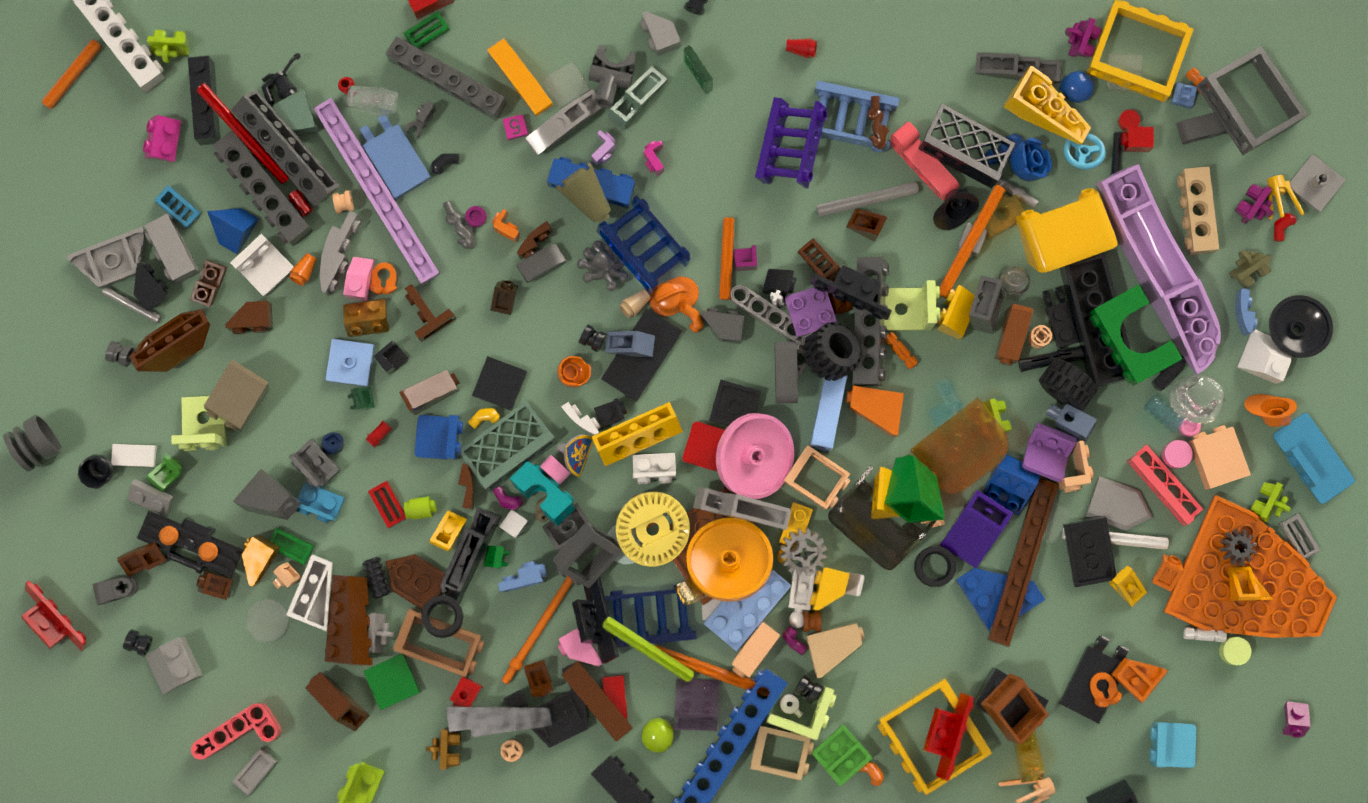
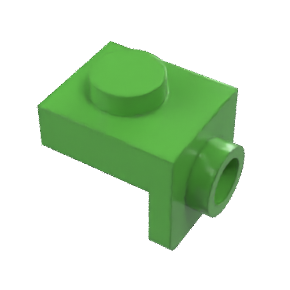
(165, 473)

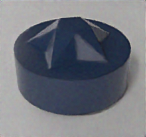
(332, 443)

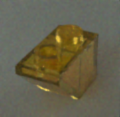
(1029, 760)

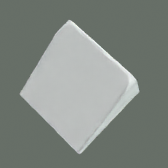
(513, 524)
(854, 584)

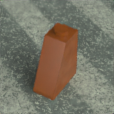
(1013, 334)

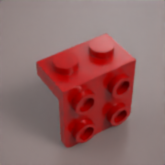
(702, 446)

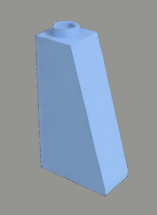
(827, 414)

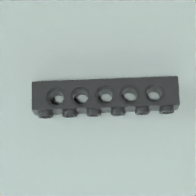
(446, 78)
(230, 145)
(285, 147)
(874, 376)

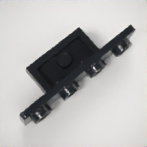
(855, 289)
(590, 618)

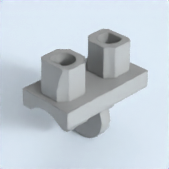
(378, 632)

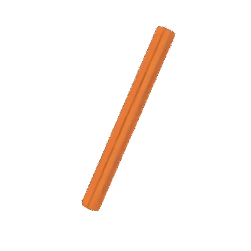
(971, 240)
(714, 671)

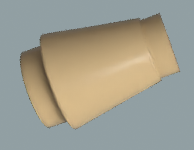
(633, 304)

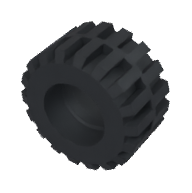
(821, 357)
(1068, 384)

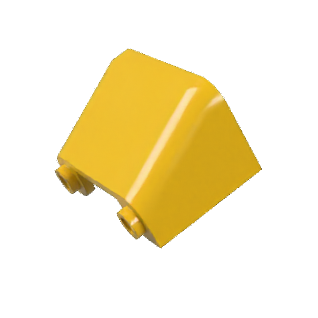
(1066, 232)

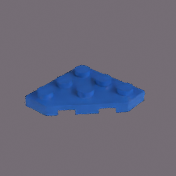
(984, 591)

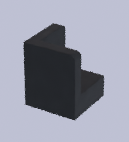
(391, 357)

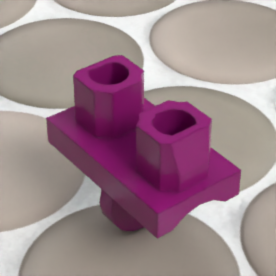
(1079, 38)
(1248, 211)

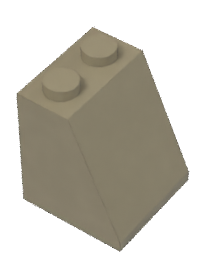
(236, 396)

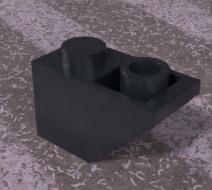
(779, 280)
(147, 288)

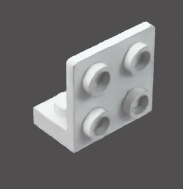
(262, 265)
(654, 467)

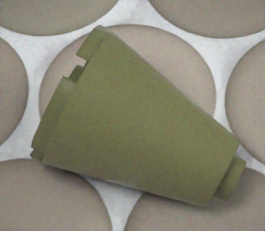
(586, 193)

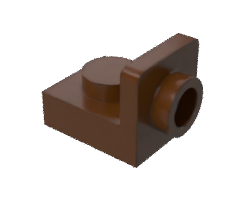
(214, 585)

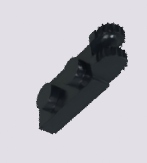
(1060, 319)

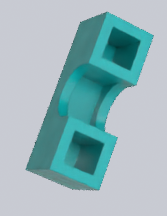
(557, 504)

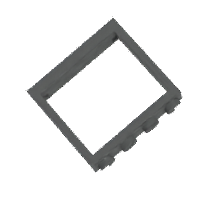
(1229, 115)

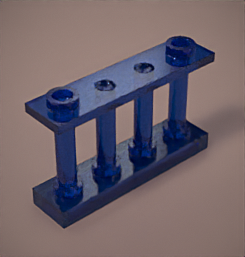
(634, 263)
(663, 634)

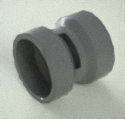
(119, 353)

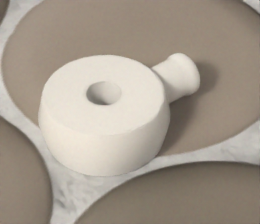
(794, 708)

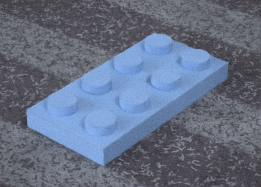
(738, 619)

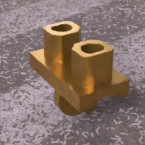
(446, 759)

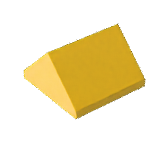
(880, 488)

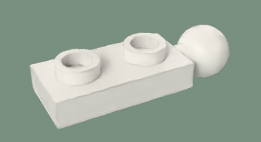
(800, 596)

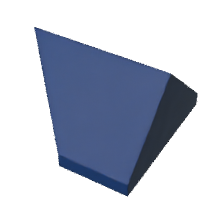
(232, 227)

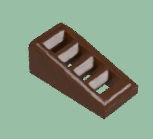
(832, 273)

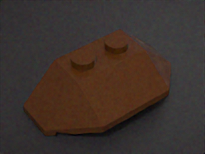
(172, 342)

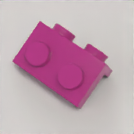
(162, 138)

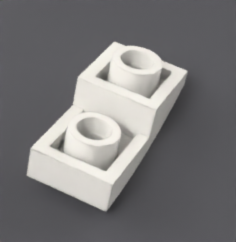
(587, 424)

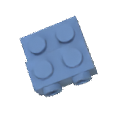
(529, 575)

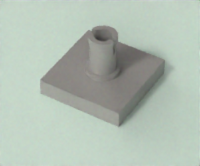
(1315, 183)

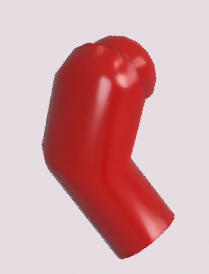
(1281, 224)

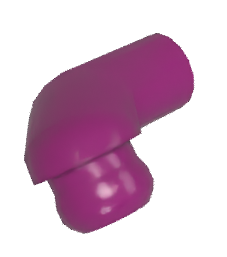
(506, 501)

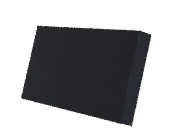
(632, 373)

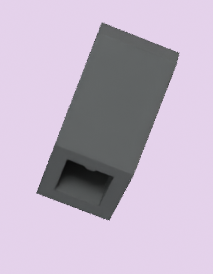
(724, 326)

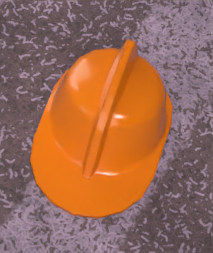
(672, 294)
(1272, 409)

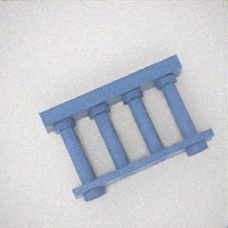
(863, 98)

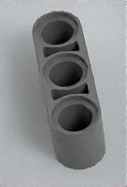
(1200, 128)
(786, 372)

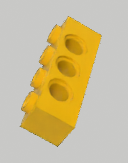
(637, 434)

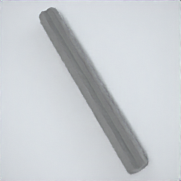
(867, 199)

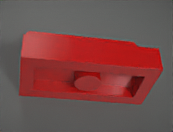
(425, 7)

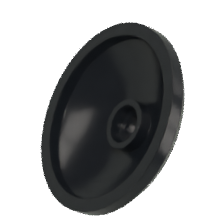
(1309, 317)

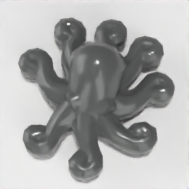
(603, 265)

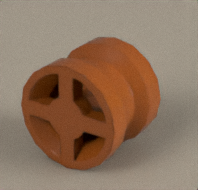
(812, 621)

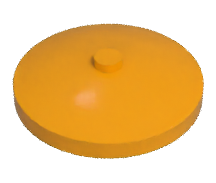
(729, 559)

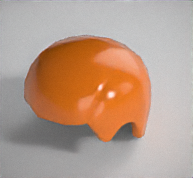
(573, 371)

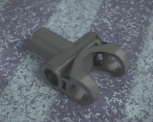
(610, 76)

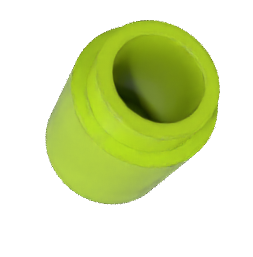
(420, 508)

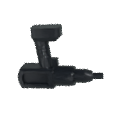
(1169, 374)

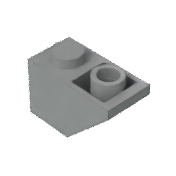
(661, 32)

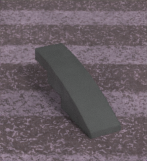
(1014, 67)

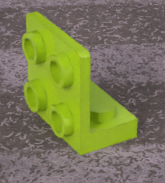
(361, 784)

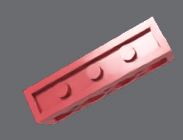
(1161, 488)

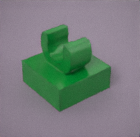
(494, 557)

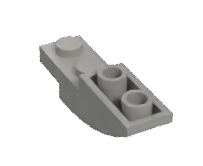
(563, 122)
(332, 260)

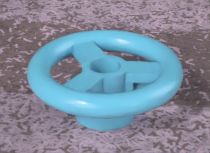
(1082, 160)

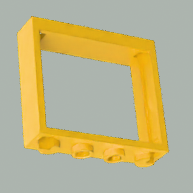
(1129, 80)
(907, 764)

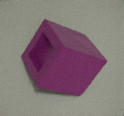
(745, 259)

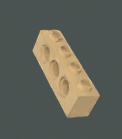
(1200, 179)

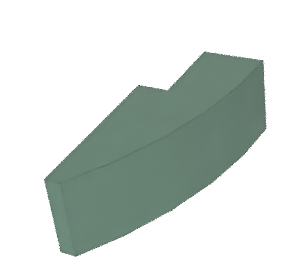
(637, 97)

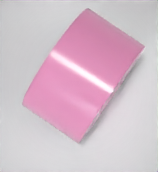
(1176, 454)
(555, 469)

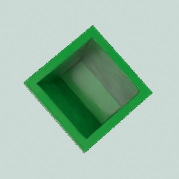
(914, 491)

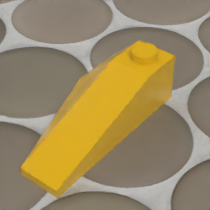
(1043, 106)

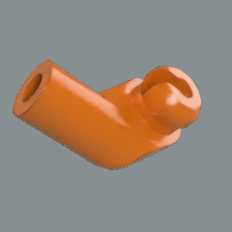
(694, 315)
(874, 772)

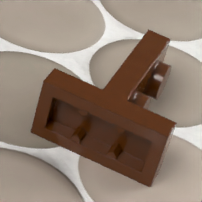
(434, 324)

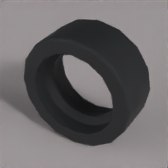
(951, 566)
(426, 616)

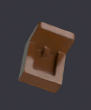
(538, 679)

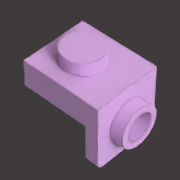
(603, 154)

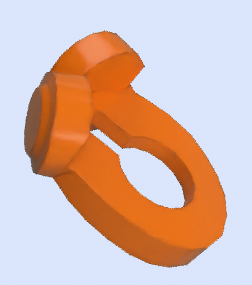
(376, 282)
(1114, 695)

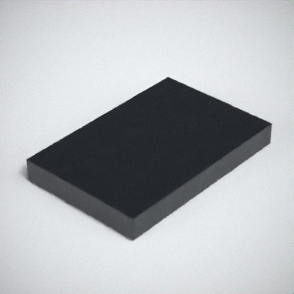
(1089, 551)

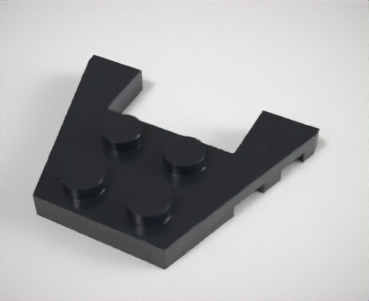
(567, 715)

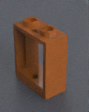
(1002, 696)

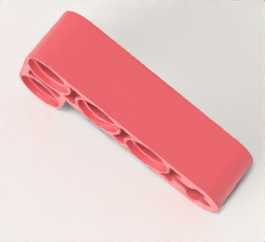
(929, 169)
(233, 733)

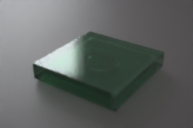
(697, 69)

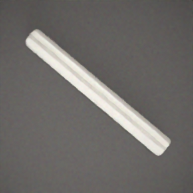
(1136, 540)

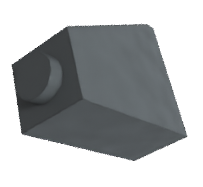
(267, 497)

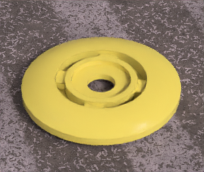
(656, 548)

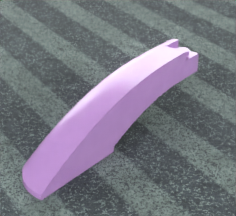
(1161, 266)

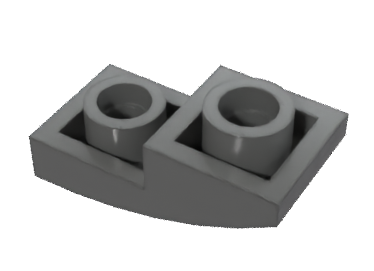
(540, 263)

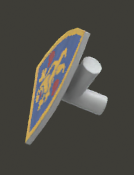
(576, 453)

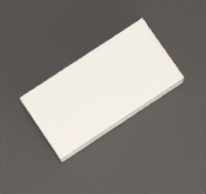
(134, 455)

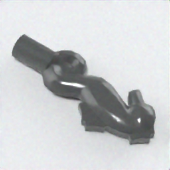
(464, 232)

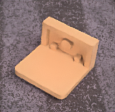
(1083, 471)

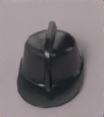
(956, 209)

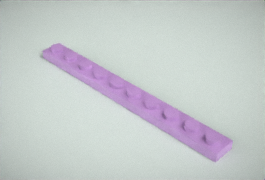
(376, 191)

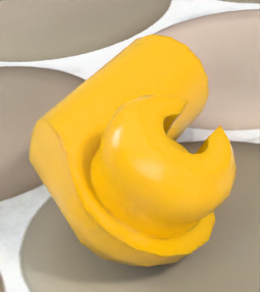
(484, 415)

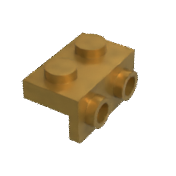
(365, 318)

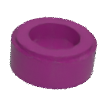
(476, 216)

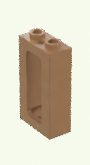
(461, 668)

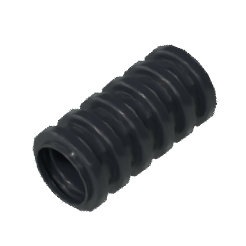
(376, 577)

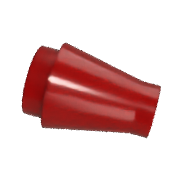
(802, 47)

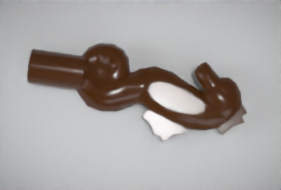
(879, 131)

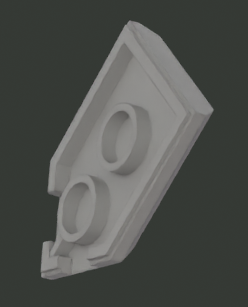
(1119, 503)

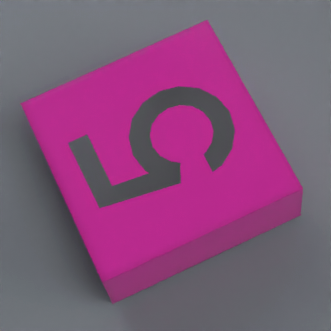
(515, 127)

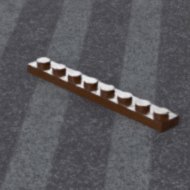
(1022, 563)

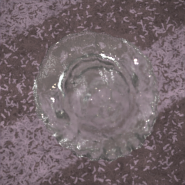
(1197, 398)

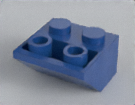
(1011, 484)

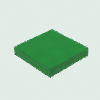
(391, 681)

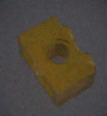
(1011, 208)

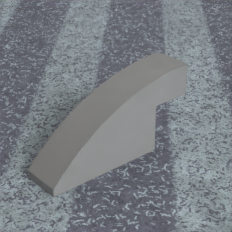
(742, 508)

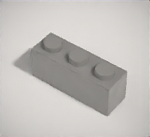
(171, 249)

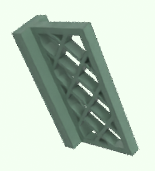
(513, 463)

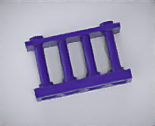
(775, 132)

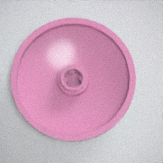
(755, 455)

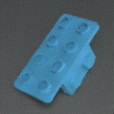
(1313, 458)

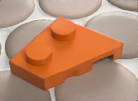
(1138, 677)

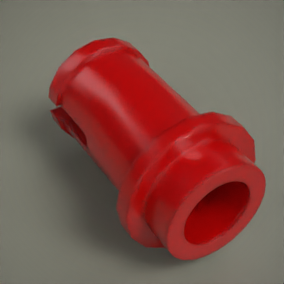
(344, 84)
(300, 202)
(378, 434)

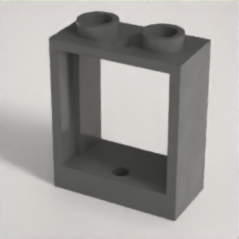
(986, 312)
(577, 545)

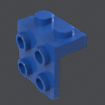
(438, 437)

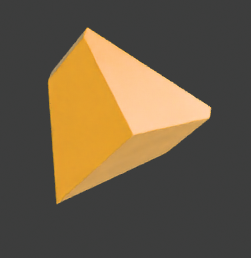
(1245, 585)

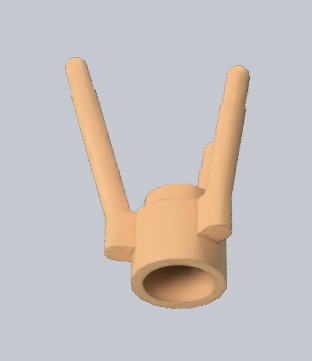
(1042, 789)

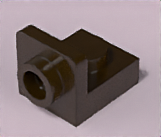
(504, 297)

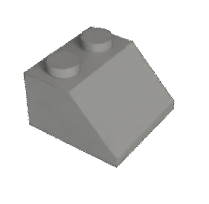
(173, 665)

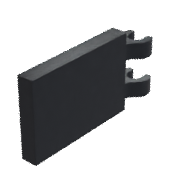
(1077, 693)

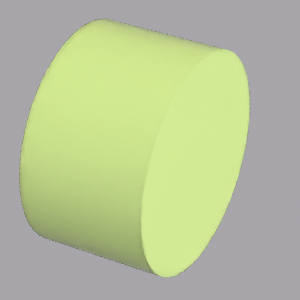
(1235, 651)

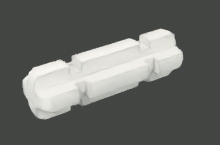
(776, 298)
(1199, 634)

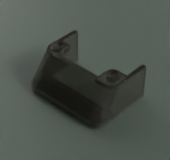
(876, 537)

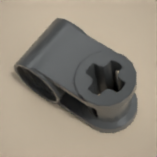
(111, 590)

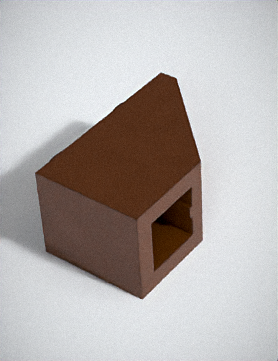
(251, 316)

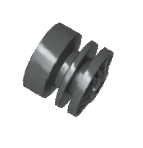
(30, 445)

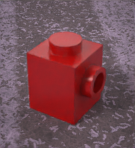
(1138, 139)
(465, 693)

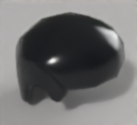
(95, 471)

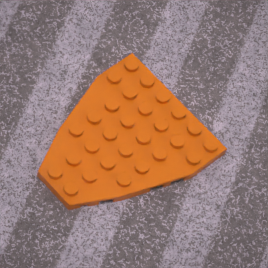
(1203, 591)

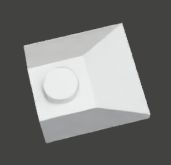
(1264, 358)

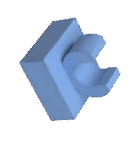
(1183, 95)

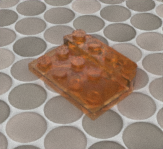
(963, 447)

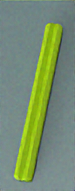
(648, 649)

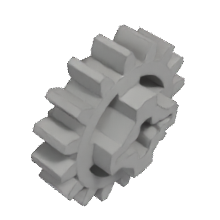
(794, 553)

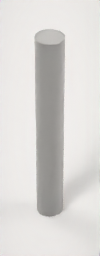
(131, 305)

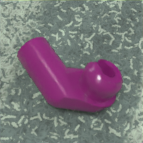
(795, 644)

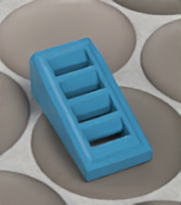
(164, 194)

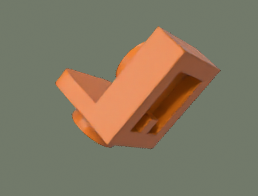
(507, 230)
(1168, 572)

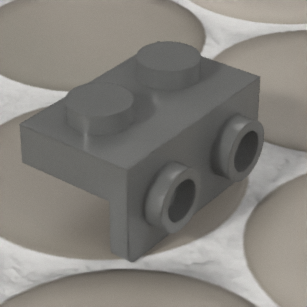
(314, 464)

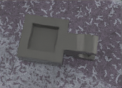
(424, 115)

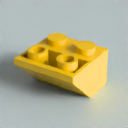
(956, 315)
(830, 587)

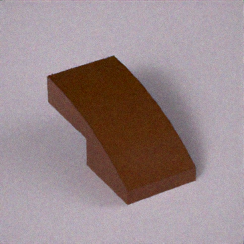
(466, 480)
(141, 558)

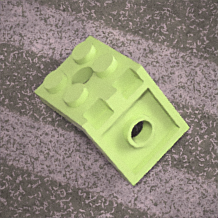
(920, 307)
(196, 435)
(817, 722)

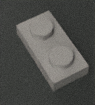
(150, 497)

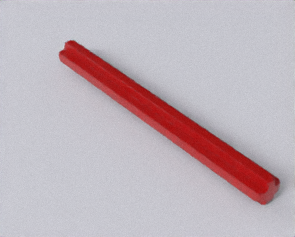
(239, 129)

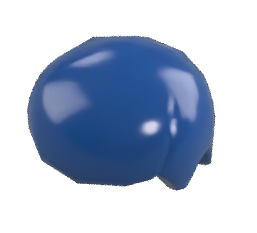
(1077, 86)

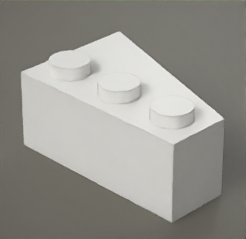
(313, 594)

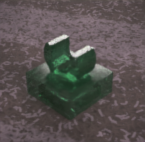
(362, 398)

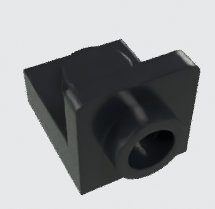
(610, 413)

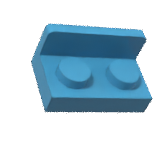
(320, 502)

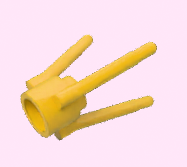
(1278, 186)

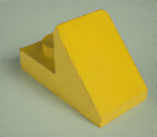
(448, 531)
(1128, 586)

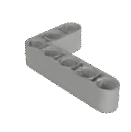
(763, 317)

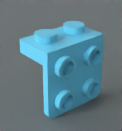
(1172, 745)

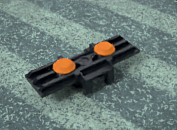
(193, 537)

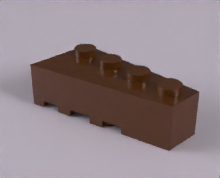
(348, 622)

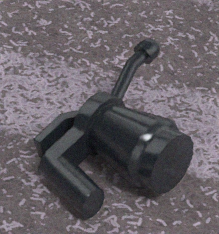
(282, 83)

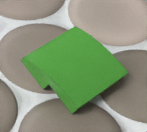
(841, 755)

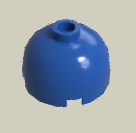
(1030, 160)

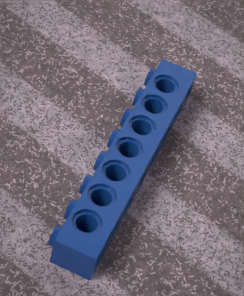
(763, 679)

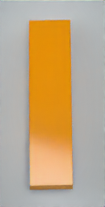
(520, 77)

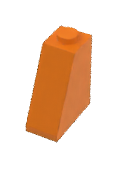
(877, 407)

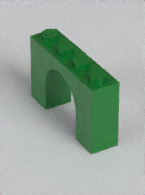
(1136, 365)

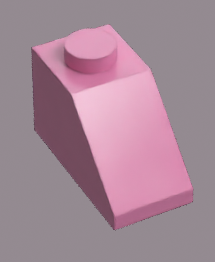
(358, 279)
(574, 649)

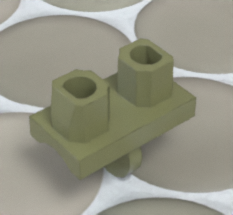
(1247, 265)

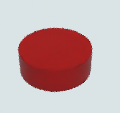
(1128, 118)

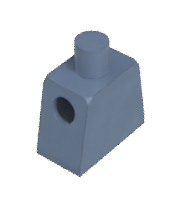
(1080, 427)

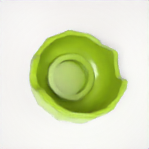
(657, 735)

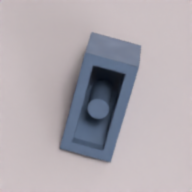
(630, 343)

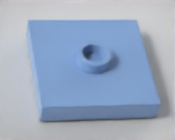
(350, 362)

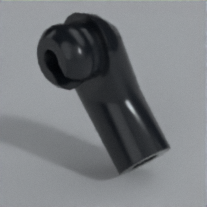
(443, 159)

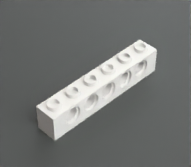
(146, 77)

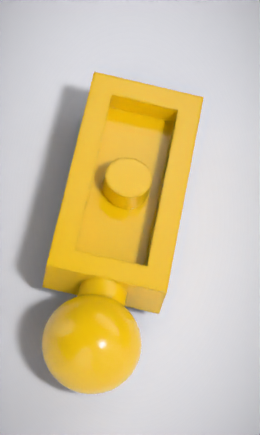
(798, 518)

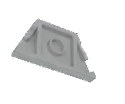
(111, 259)

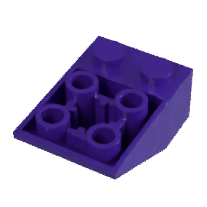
(976, 528)

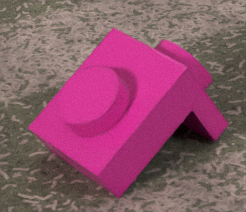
(653, 162)

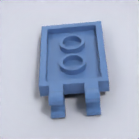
(395, 158)

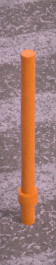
(516, 663)

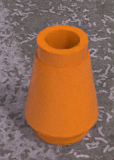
(302, 270)

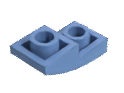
(1245, 319)

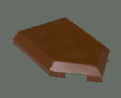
(414, 579)

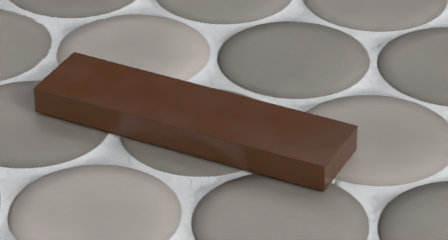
(596, 701)

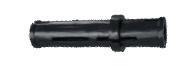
(1045, 360)

